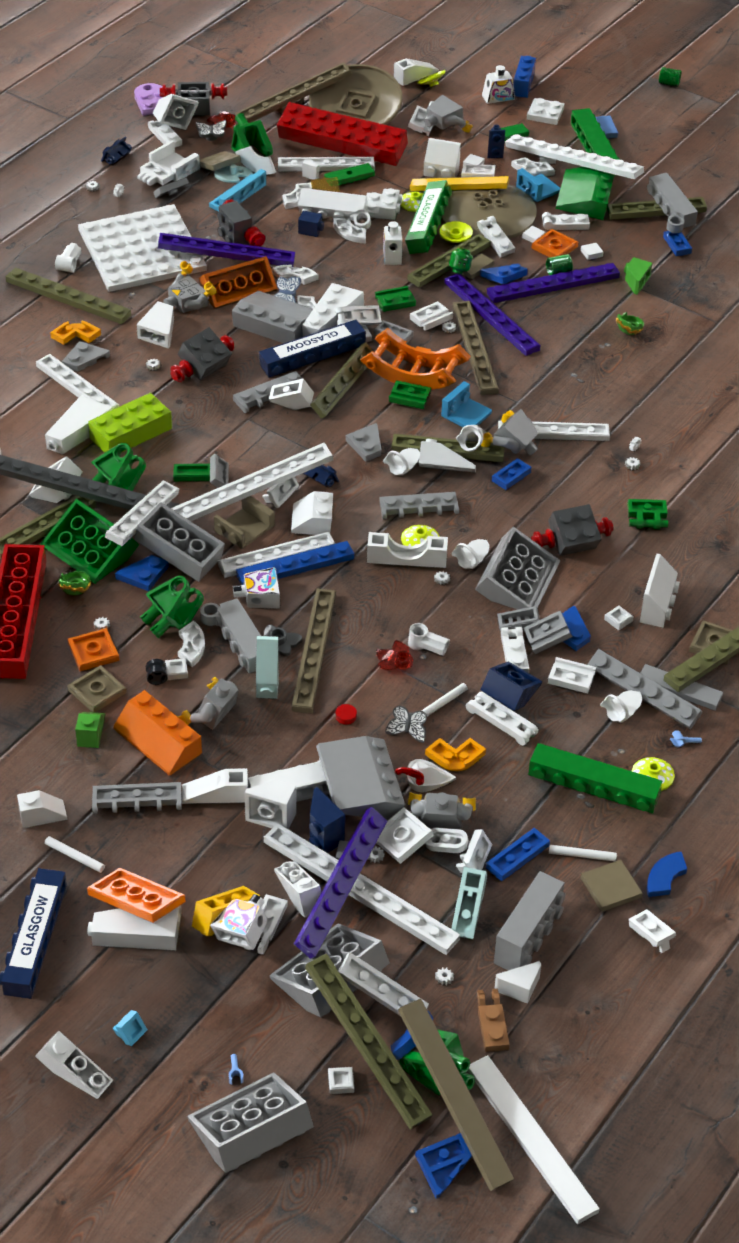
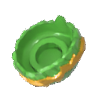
(629, 324)
(74, 582)

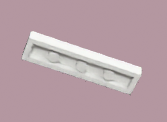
(376, 984)

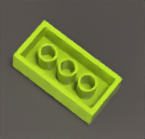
(130, 423)

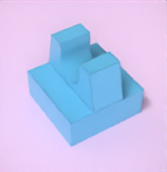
(130, 1028)

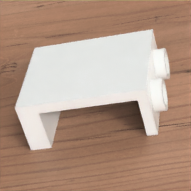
(174, 162)

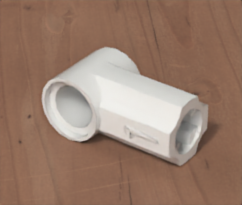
(67, 261)
(421, 639)

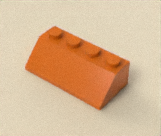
(239, 281)
(158, 733)

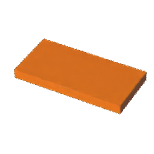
(136, 895)

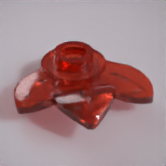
(230, 119)
(396, 658)

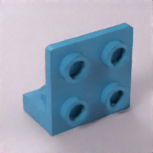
(537, 186)
(463, 410)

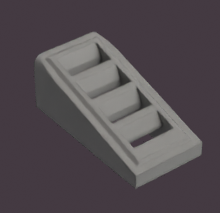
(530, 615)

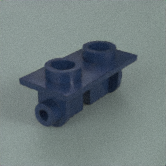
(496, 142)
(111, 154)
(325, 475)

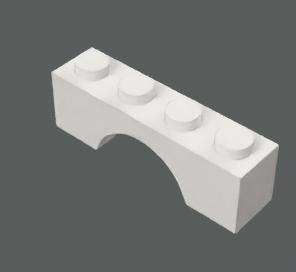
(384, 550)

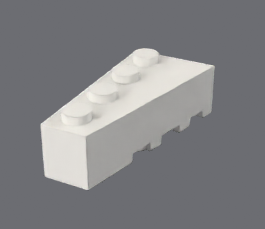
(324, 313)

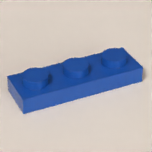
(517, 854)

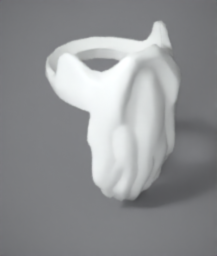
(470, 433)
(402, 461)
(471, 554)
(623, 706)

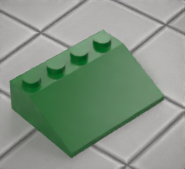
(585, 192)
(82, 543)

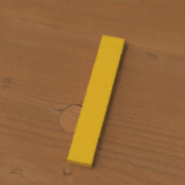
(465, 183)

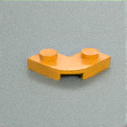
(67, 332)
(455, 759)

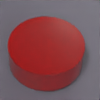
(346, 714)

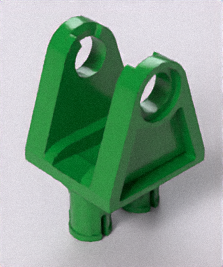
(250, 134)
(119, 469)
(172, 605)
(416, 1067)

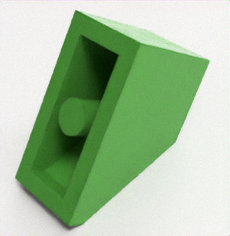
(637, 274)
(89, 729)

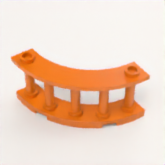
(419, 356)

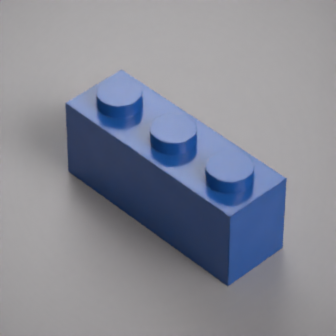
(524, 76)

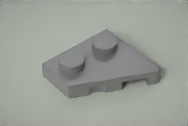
(84, 355)
(366, 442)

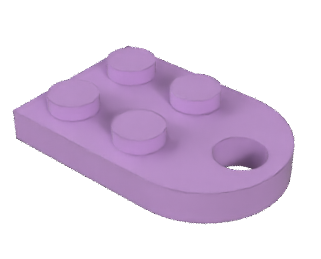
(147, 97)

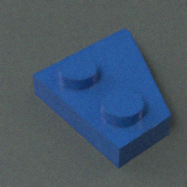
(504, 273)
(143, 572)
(577, 628)
(443, 1162)

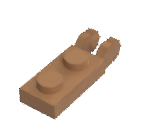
(492, 1022)

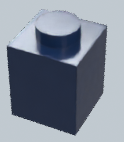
(310, 223)

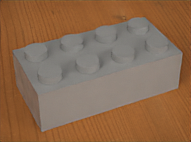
(179, 541)
(529, 922)

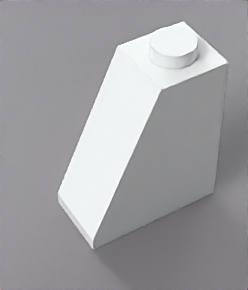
(157, 325)

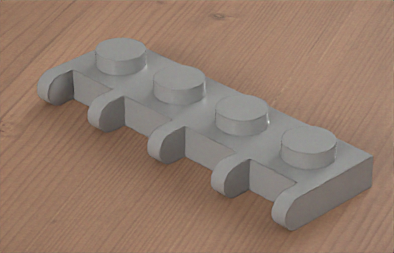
(261, 393)
(418, 504)
(136, 796)

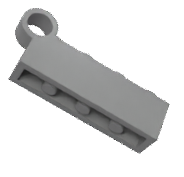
(673, 202)
(235, 627)

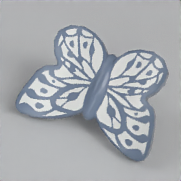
(288, 288)

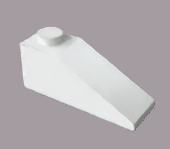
(440, 457)

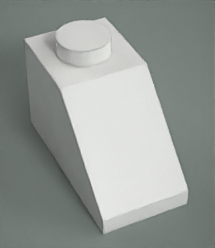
(292, 394)
(40, 808)

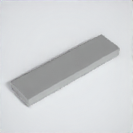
(694, 692)

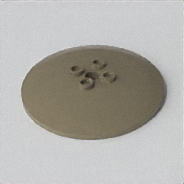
(368, 86)
(511, 208)

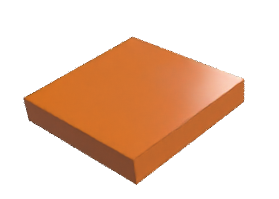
(554, 244)
(93, 649)

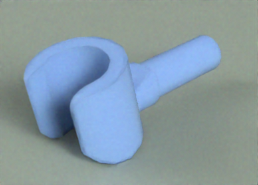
(679, 740)
(235, 1069)

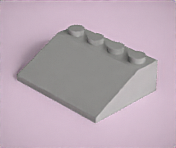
(270, 316)
(517, 572)
(361, 776)
(339, 942)
(251, 1121)

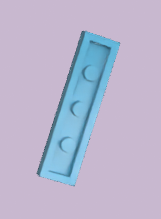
(241, 190)

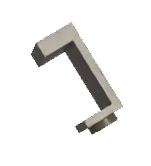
(247, 523)

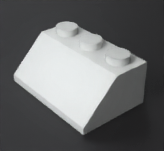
(659, 593)

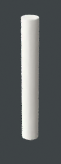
(445, 699)
(583, 853)
(80, 857)

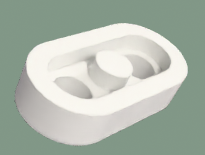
(448, 840)

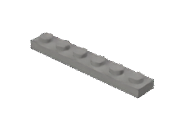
(651, 692)

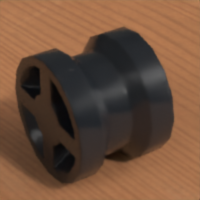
(156, 671)

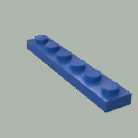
(303, 561)

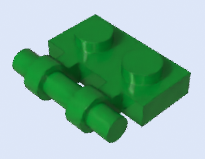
(647, 509)

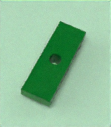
(352, 174)

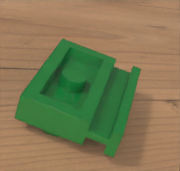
(395, 298)
(409, 394)

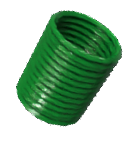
(670, 76)
(559, 264)

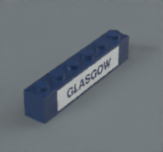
(312, 348)
(34, 933)

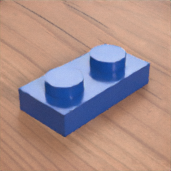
(677, 243)
(511, 474)

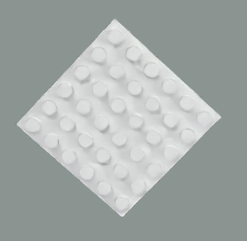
(128, 248)

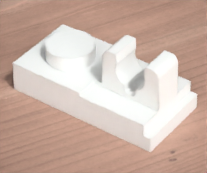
(281, 492)
(477, 852)
(652, 929)

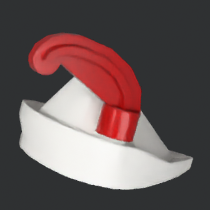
(425, 775)

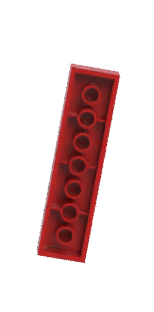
(342, 133)
(20, 593)

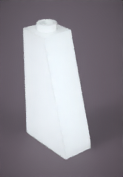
(73, 425)
(127, 930)

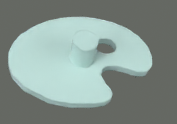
(231, 173)

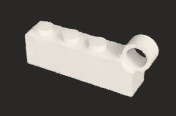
(335, 205)
(305, 778)

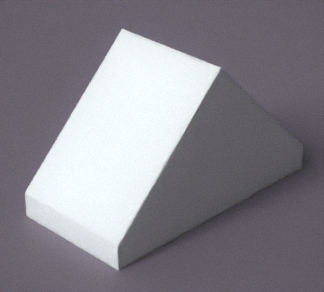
(519, 982)

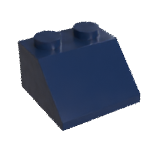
(510, 685)
(326, 822)

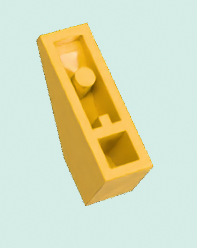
(210, 908)

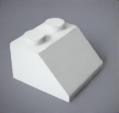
(175, 111)
(442, 159)
(52, 495)
(313, 514)
(271, 803)

